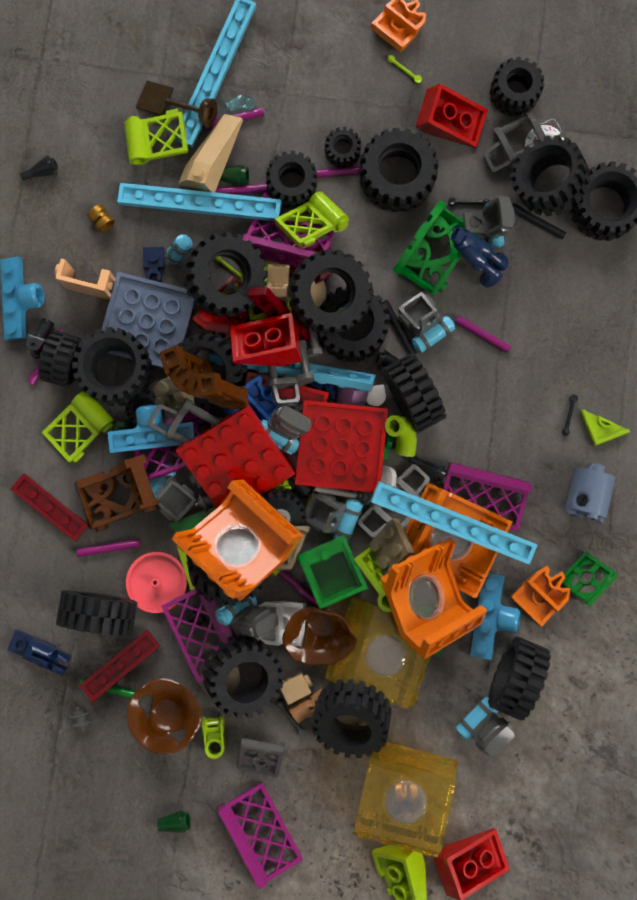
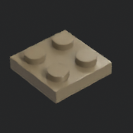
(391, 546)

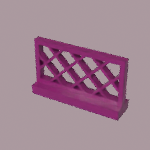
(283, 252)
(189, 417)
(494, 480)
(211, 607)
(243, 844)

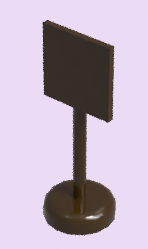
(157, 96)

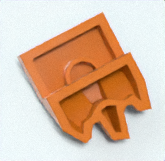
(399, 23)
(541, 595)

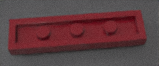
(272, 307)
(49, 507)
(120, 666)

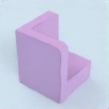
(352, 397)

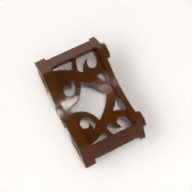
(197, 379)
(140, 493)

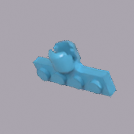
(17, 298)
(145, 436)
(496, 619)

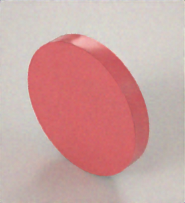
(156, 581)

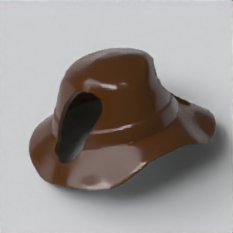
(326, 638)
(170, 711)

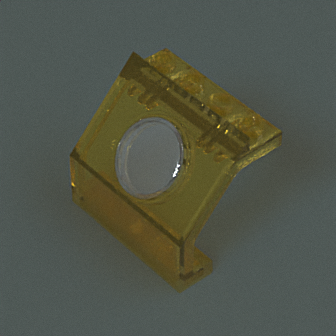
(380, 656)
(406, 799)

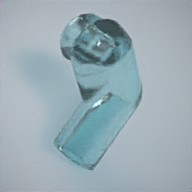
(241, 101)

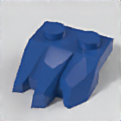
(259, 399)

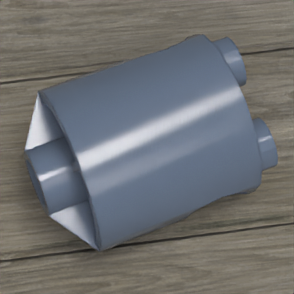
(590, 493)

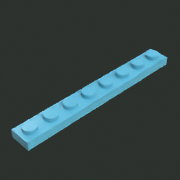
(218, 64)
(199, 202)
(322, 374)
(453, 522)

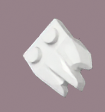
(284, 612)

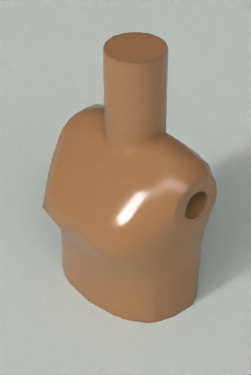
(304, 707)

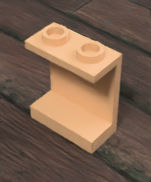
(64, 275)

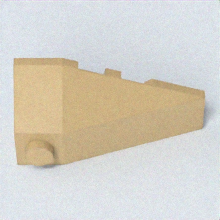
(210, 159)

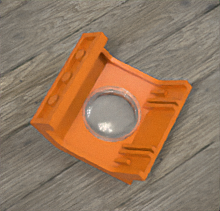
(240, 541)
(469, 561)
(428, 600)

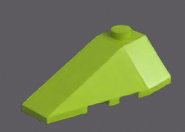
(402, 871)

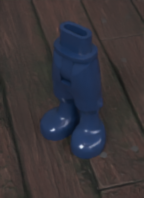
(476, 252)

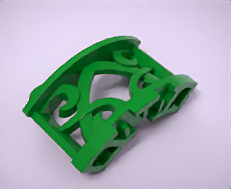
(439, 218)

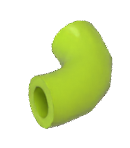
(405, 435)

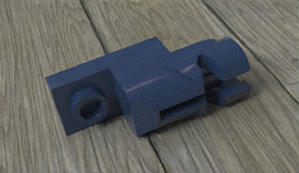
(39, 652)

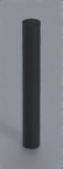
(538, 221)
(399, 329)

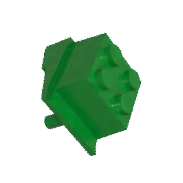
(332, 572)

